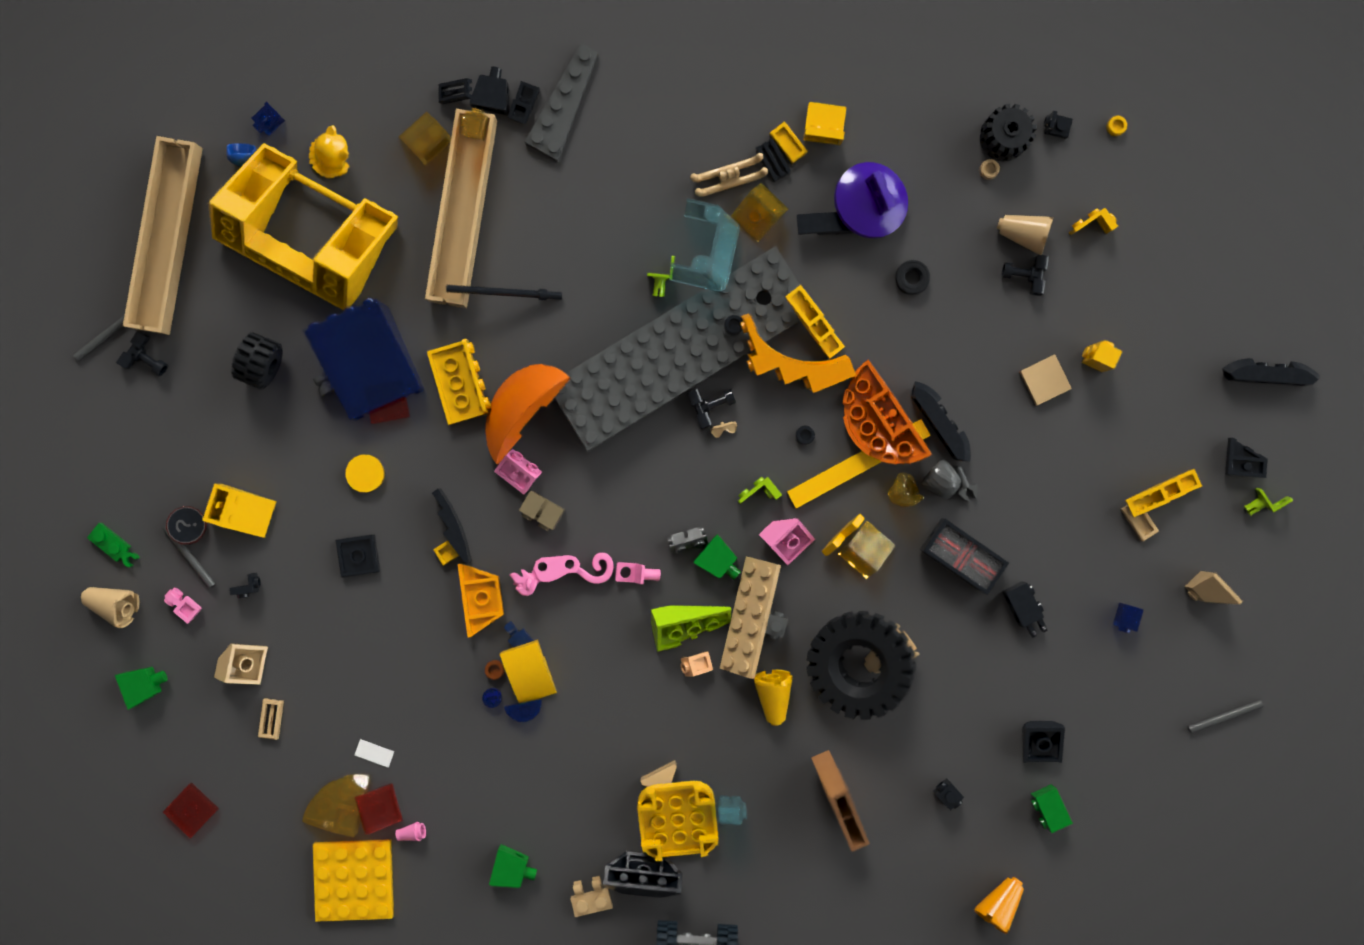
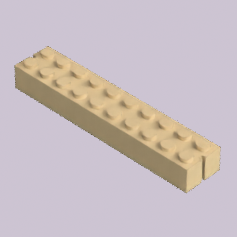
(460, 213)
(163, 235)

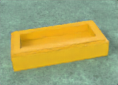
(788, 142)

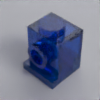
(273, 120)

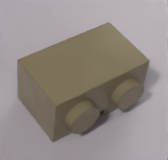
(541, 510)

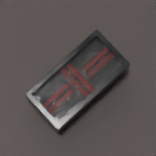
(964, 556)

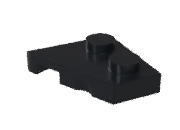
(1244, 461)

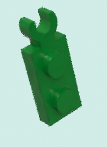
(112, 544)

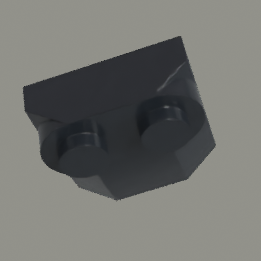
(1043, 741)

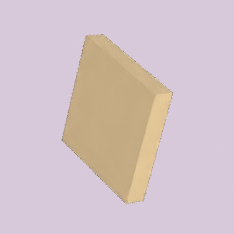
(1045, 380)

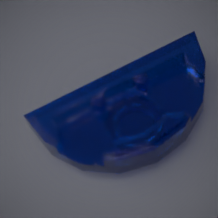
(524, 711)

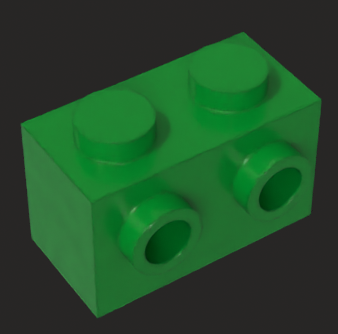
(1051, 808)

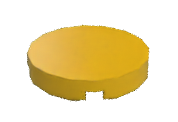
(365, 473)

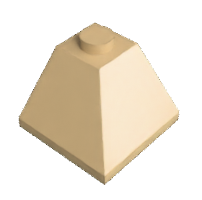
(1211, 588)
(241, 664)

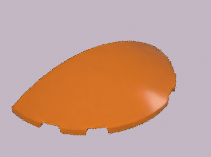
(516, 404)
(878, 420)

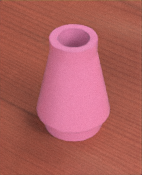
(412, 832)

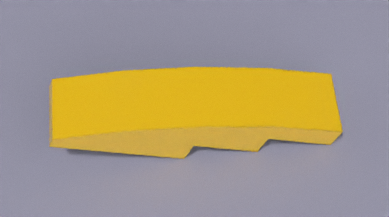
(814, 321)
(1163, 493)

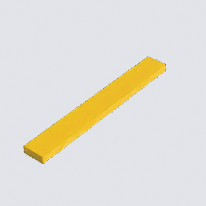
(839, 474)

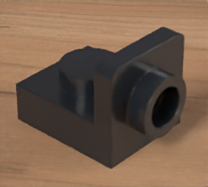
(1057, 125)

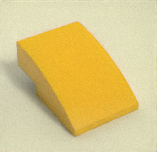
(528, 672)

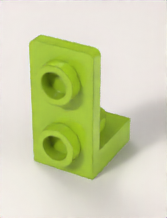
(770, 489)

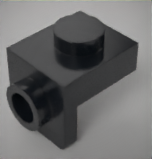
(254, 584)

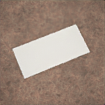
(374, 753)

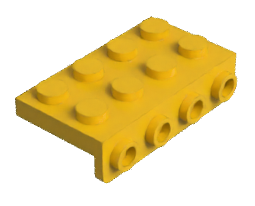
(459, 381)

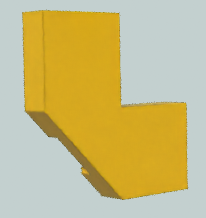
(836, 541)

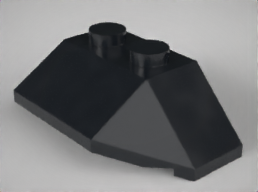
(643, 876)

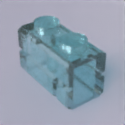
(731, 810)

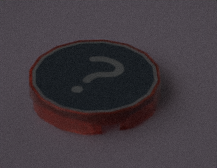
(186, 525)

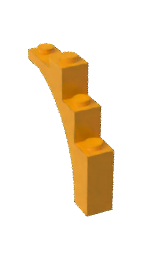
(817, 374)

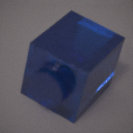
(1128, 618)

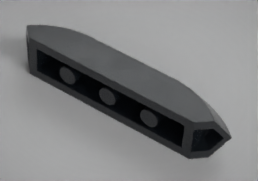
(1247, 371)
(927, 402)

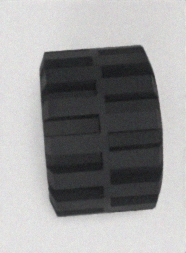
(997, 135)
(257, 360)

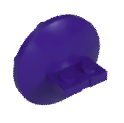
(871, 200)

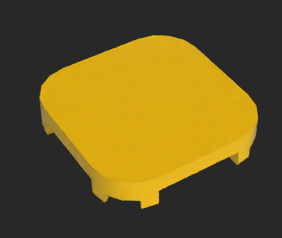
(677, 819)

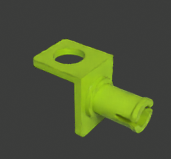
(660, 281)
(1263, 502)

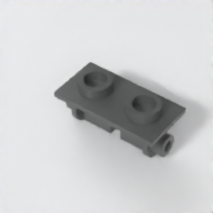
(696, 539)

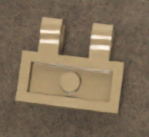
(591, 901)

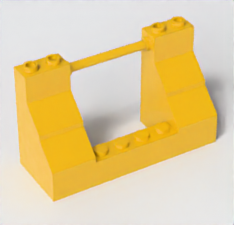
(342, 266)

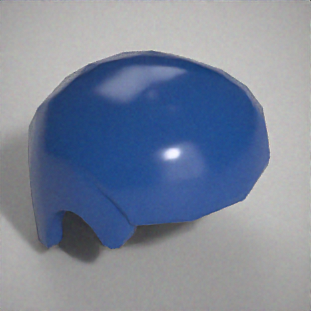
(239, 153)

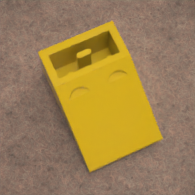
(239, 510)

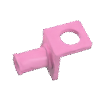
(638, 573)

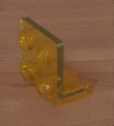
(867, 550)

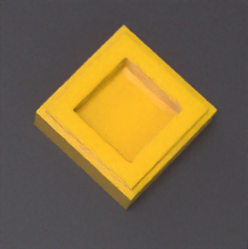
(446, 553)

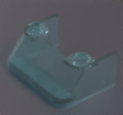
(715, 270)

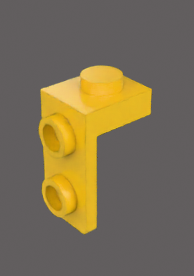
(1104, 218)

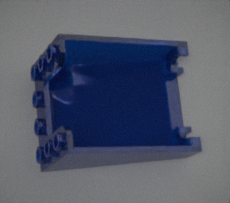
(364, 357)

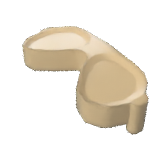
(717, 430)

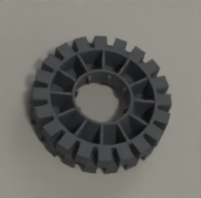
(852, 695)

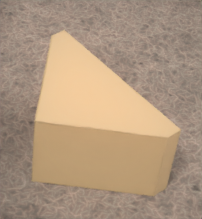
(660, 776)

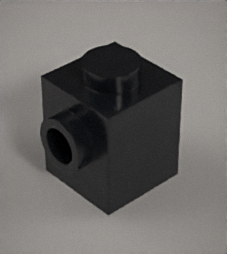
(948, 794)

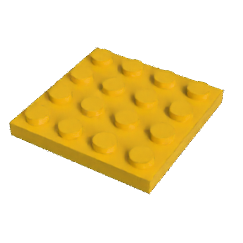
(353, 880)

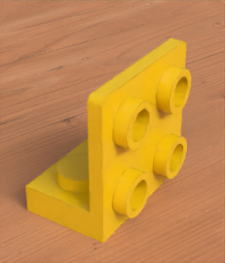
(825, 123)

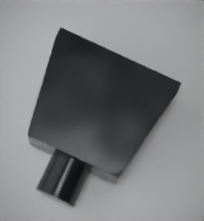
(491, 93)

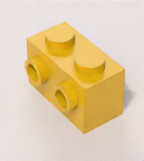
(1101, 356)

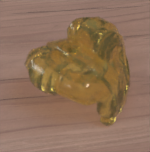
(904, 491)

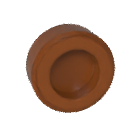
(494, 669)

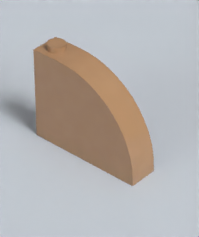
(840, 800)

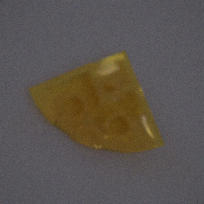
(336, 807)

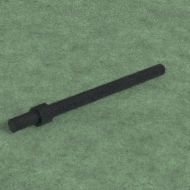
(541, 294)

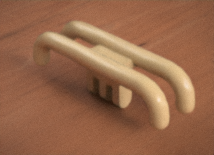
(729, 176)

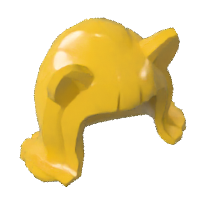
(329, 154)

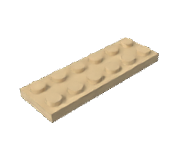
(750, 617)

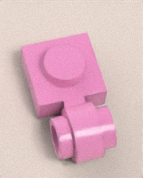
(186, 608)

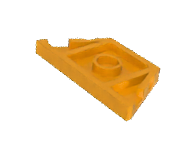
(480, 598)

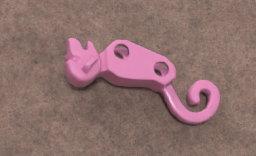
(556, 569)

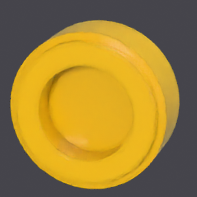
(1116, 126)

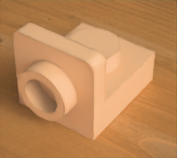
(696, 664)

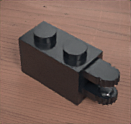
(1024, 607)

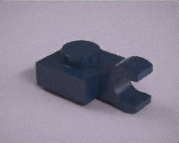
(518, 637)

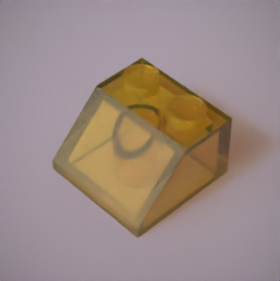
(425, 138)
(759, 212)

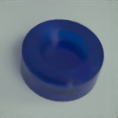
(492, 697)

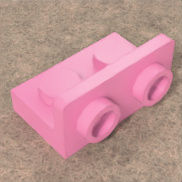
(518, 471)

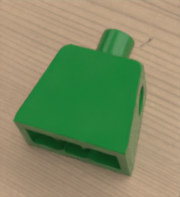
(718, 559)
(140, 685)
(511, 868)

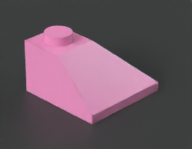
(787, 538)

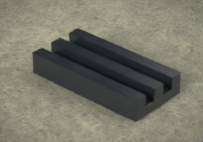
(466, 81)
(765, 146)

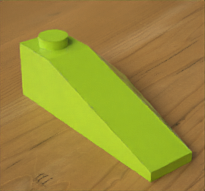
(678, 623)

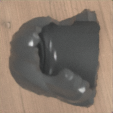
(942, 480)

